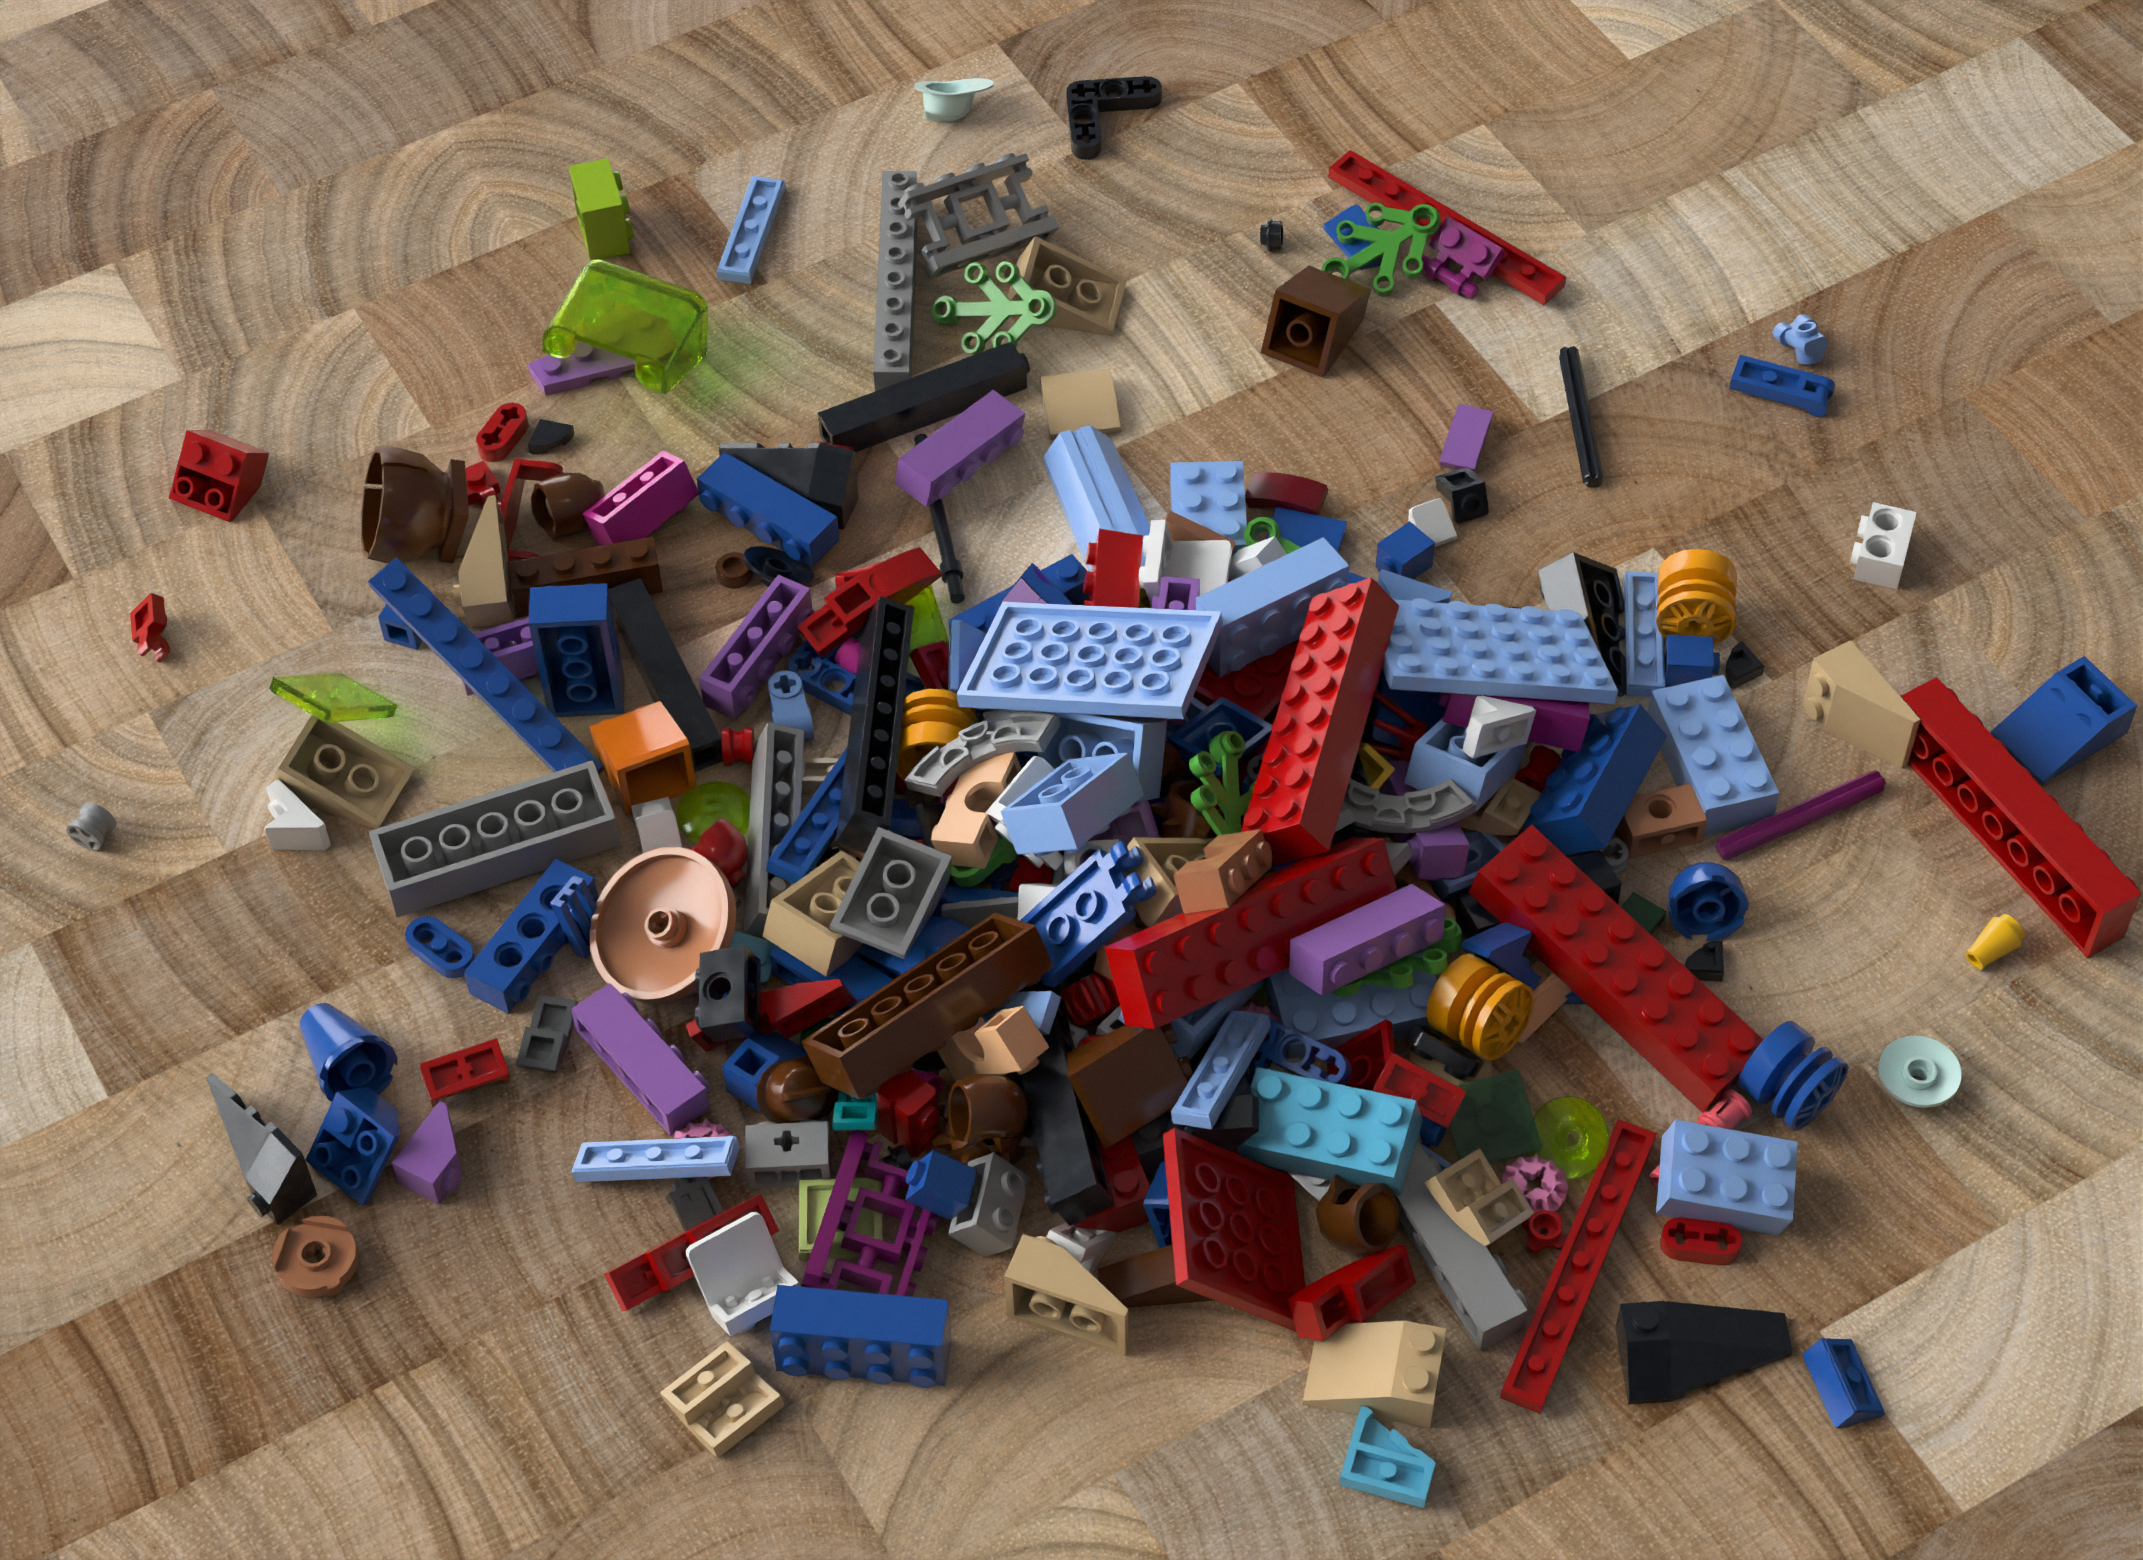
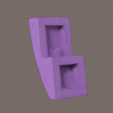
(1466, 437)

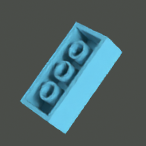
(1332, 1130)

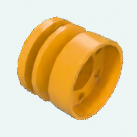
(1697, 595)
(929, 721)
(1480, 1006)

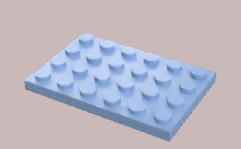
(1495, 652)
(1091, 660)

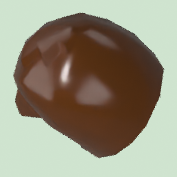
(568, 497)
(985, 1109)
(1358, 1216)

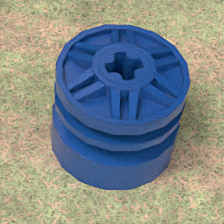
(1793, 1075)

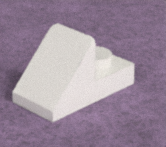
(1497, 726)
(294, 822)
(656, 824)
(1083, 1244)

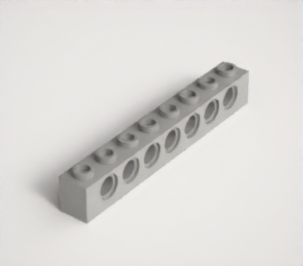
(895, 284)

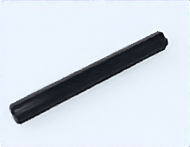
(1581, 416)

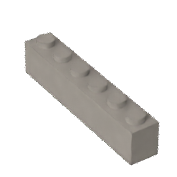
(773, 810)
(1460, 1265)

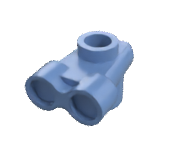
(1804, 337)

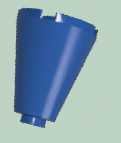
(345, 1052)

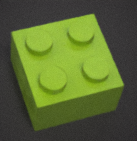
(601, 209)

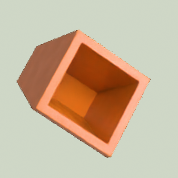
(644, 755)

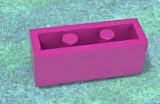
(642, 501)

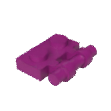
(1467, 249)

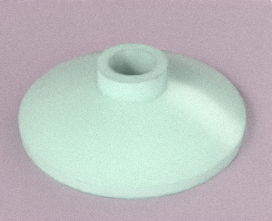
(1920, 1058)

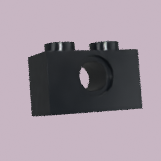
(739, 1011)

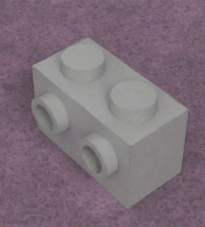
(993, 1208)

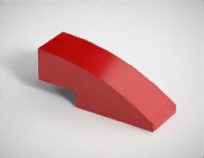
(1351, 1293)

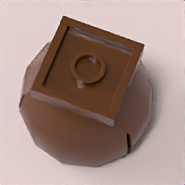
(414, 507)

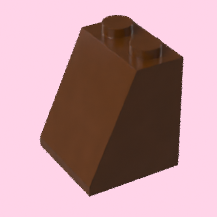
(1314, 319)
(1128, 1079)

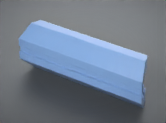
(1093, 487)

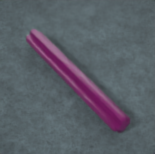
(1800, 815)

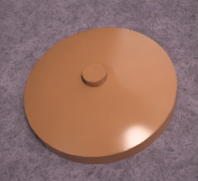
(658, 921)

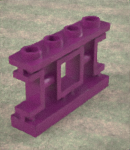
(844, 1215)

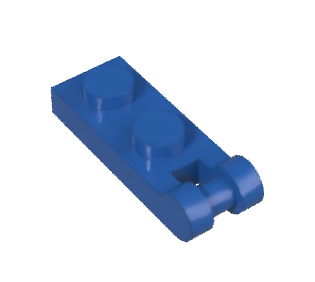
(1782, 384)

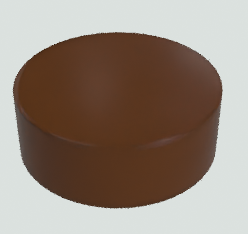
(732, 571)

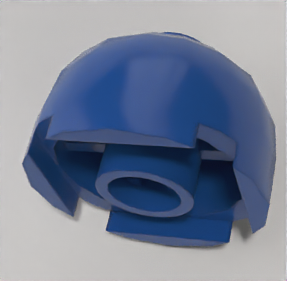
(1707, 901)

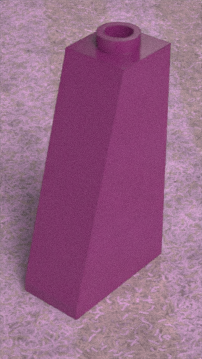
(1554, 724)

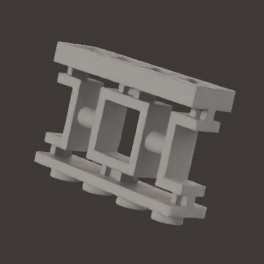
(987, 238)

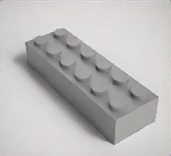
(494, 838)

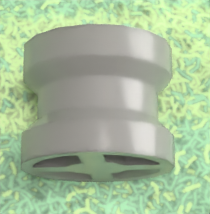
(91, 826)

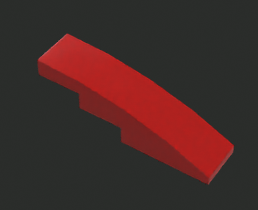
(790, 1009)
(667, 1262)

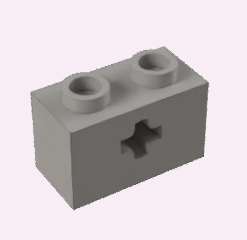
(787, 1153)

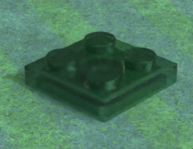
(1495, 1119)

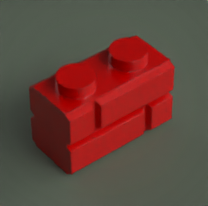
(909, 1112)

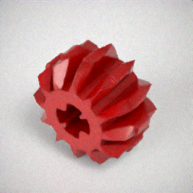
(1090, 999)

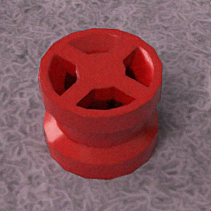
(737, 746)

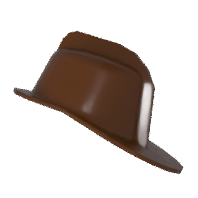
(794, 1092)

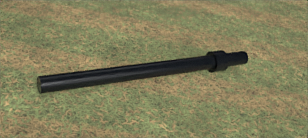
(950, 566)

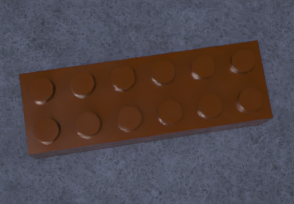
(928, 1005)

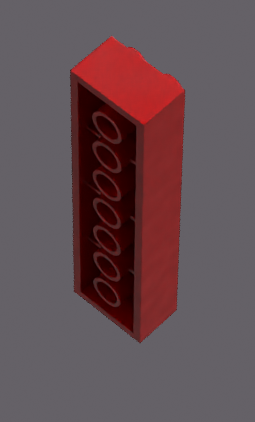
(1321, 720)
(2019, 821)
(1221, 951)
(1617, 968)

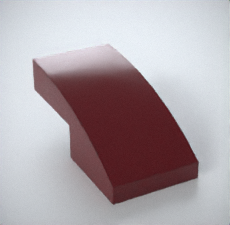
(1286, 491)

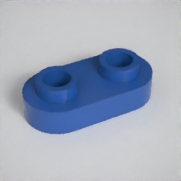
(443, 948)

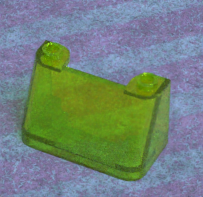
(632, 317)

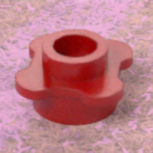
(1547, 1221)

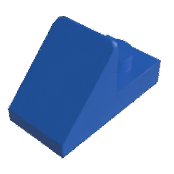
(1503, 949)

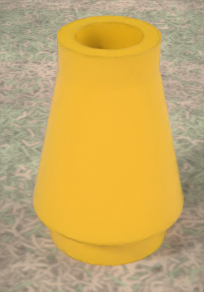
(1996, 940)

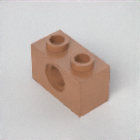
(1662, 821)

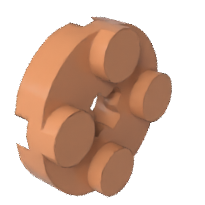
(319, 1278)

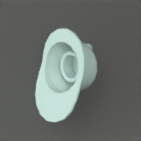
(950, 99)

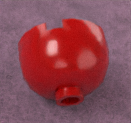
(725, 848)

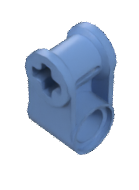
(789, 703)

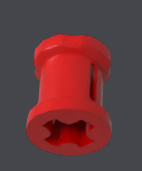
(1540, 765)

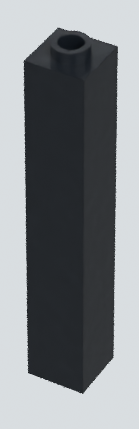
(924, 398)
(664, 670)

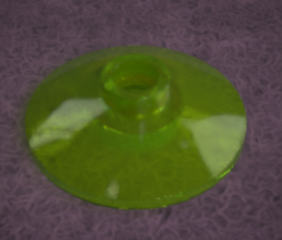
(695, 813)
(1560, 1118)

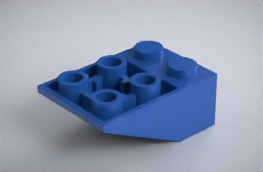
(2066, 721)

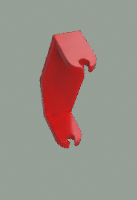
(510, 503)

